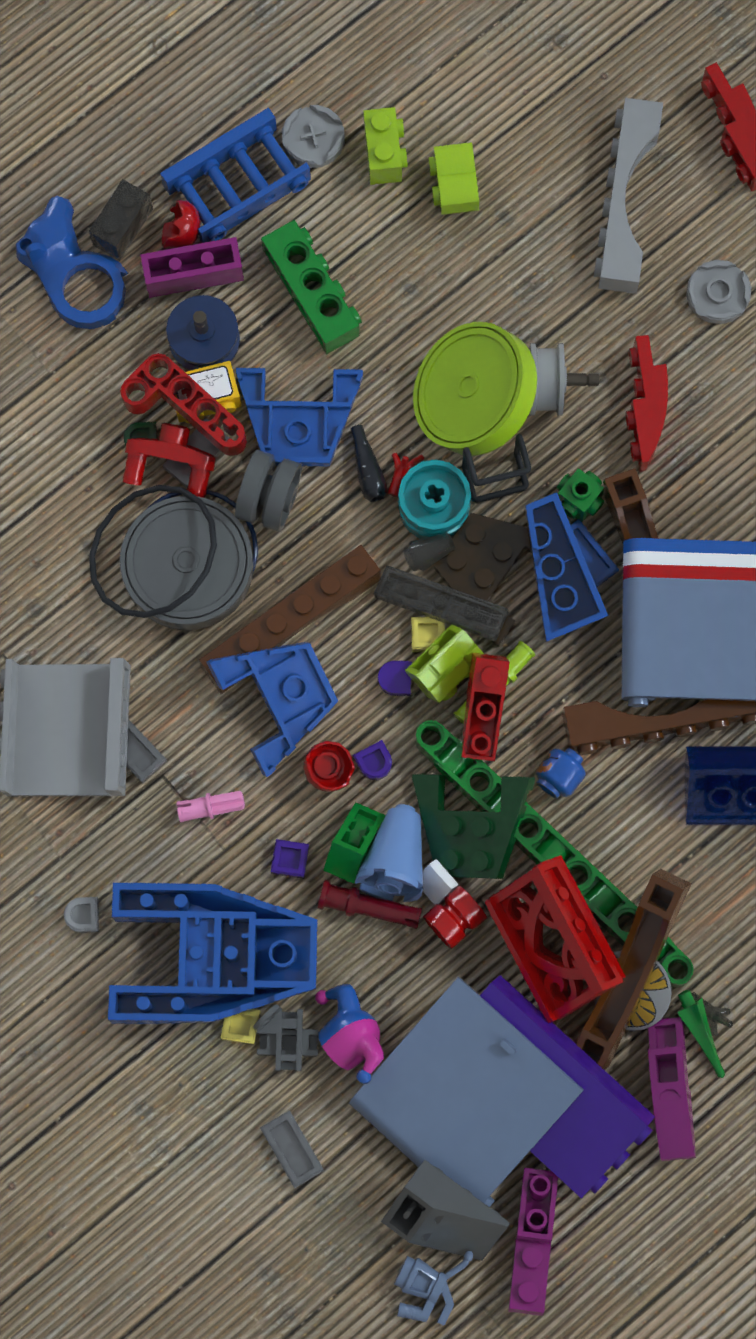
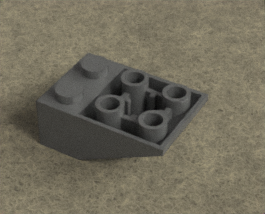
(444, 1215)

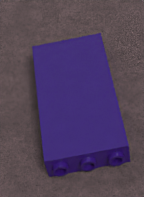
(598, 1122)

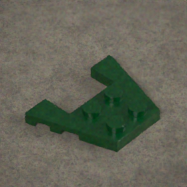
(471, 841)

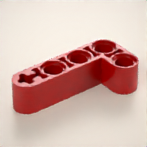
(189, 408)

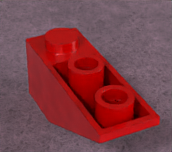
(484, 706)

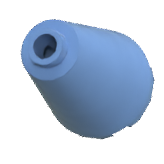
(394, 857)

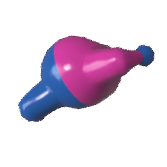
(351, 1033)

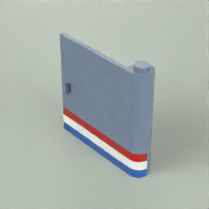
(688, 620)

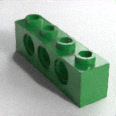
(330, 331)

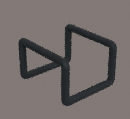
(470, 473)

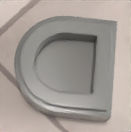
(83, 914)

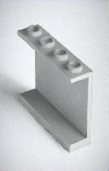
(64, 729)

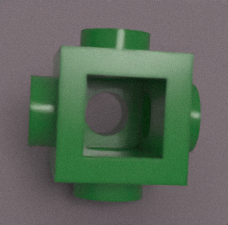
(579, 505)

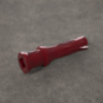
(353, 902)

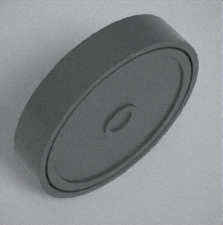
(168, 553)

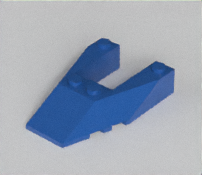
(230, 953)

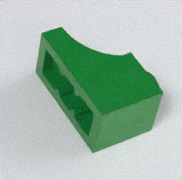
(353, 842)

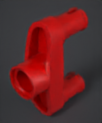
(172, 446)

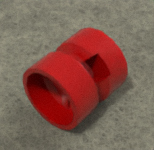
(453, 918)

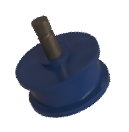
(202, 332)

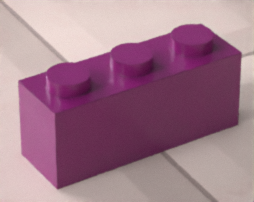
(192, 267)

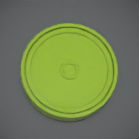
(475, 388)

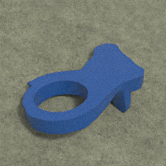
(54, 255)

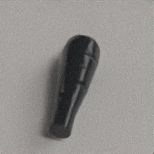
(369, 472)

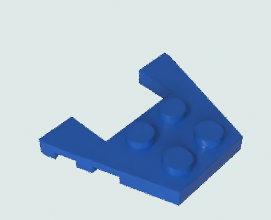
(299, 429)
(292, 689)

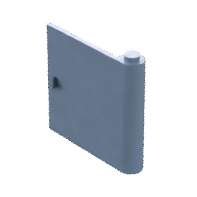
(466, 1093)

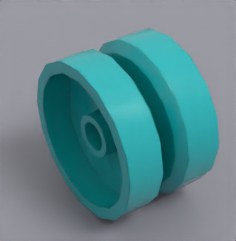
(434, 481)

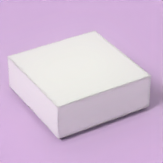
(437, 882)

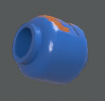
(560, 773)

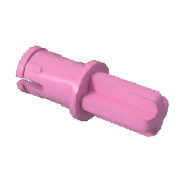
(210, 806)

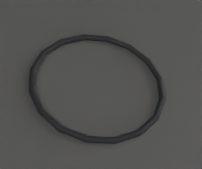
(198, 582)

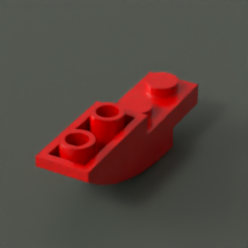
(739, 116)
(649, 412)

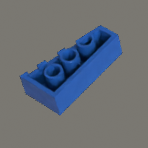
(562, 575)

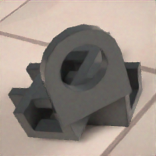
(283, 1043)

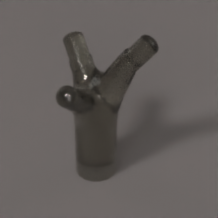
(714, 1015)

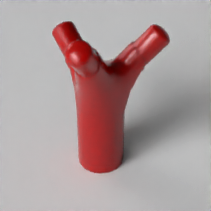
(400, 471)

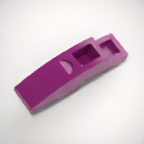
(671, 1090)
(533, 1242)

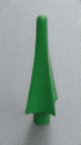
(695, 1018)

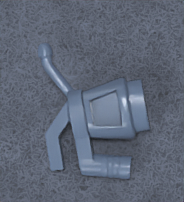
(425, 1282)

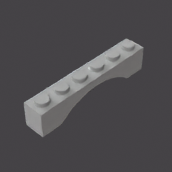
(622, 255)

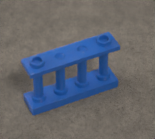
(234, 146)

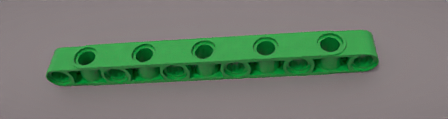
(601, 896)

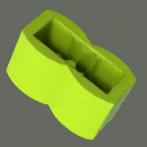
(455, 178)

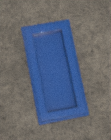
(598, 561)

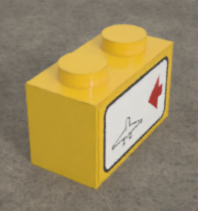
(219, 383)

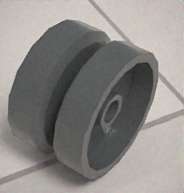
(268, 490)

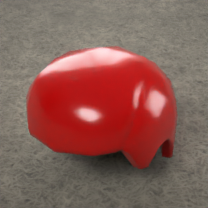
(184, 228)
(328, 766)

